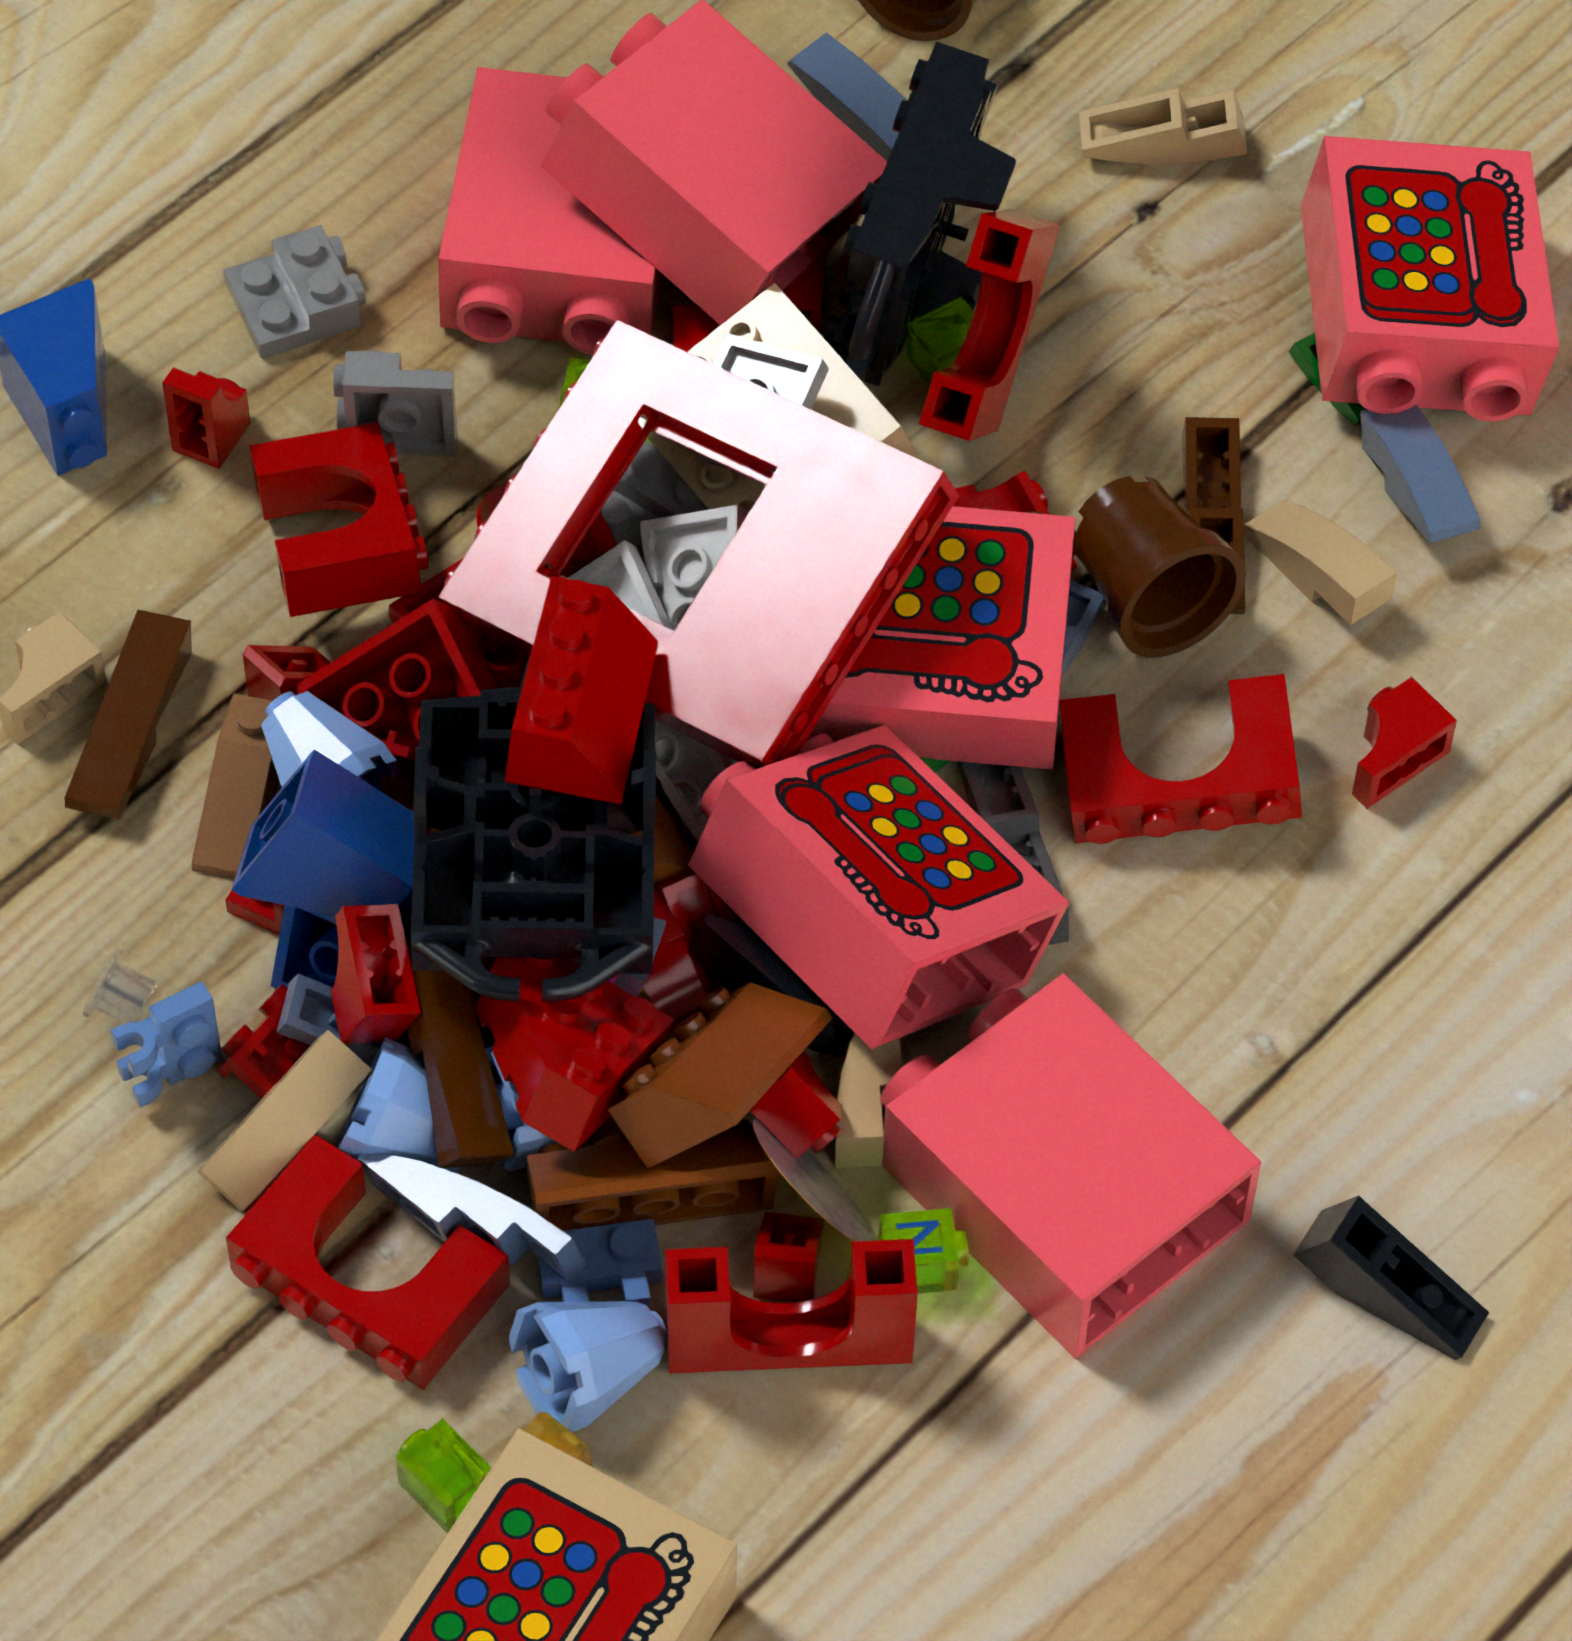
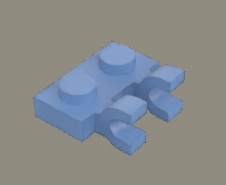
(175, 1040)
(615, 1257)

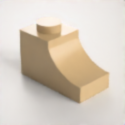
(55, 675)

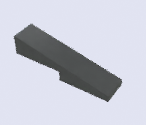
(1007, 805)

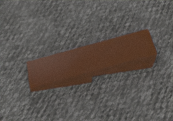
(1214, 480)
(129, 713)
(458, 1074)

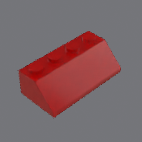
(581, 694)

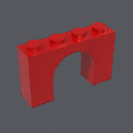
(975, 388)
(350, 564)
(1249, 786)
(856, 1325)
(403, 1328)

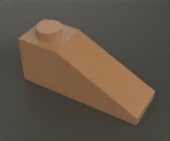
(238, 787)

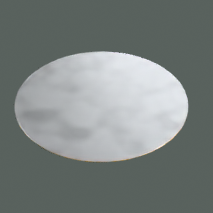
(816, 1187)

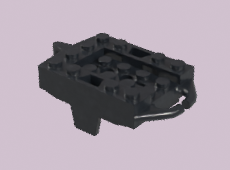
(897, 251)
(523, 861)

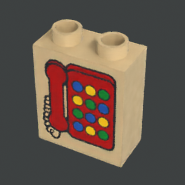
(567, 1558)

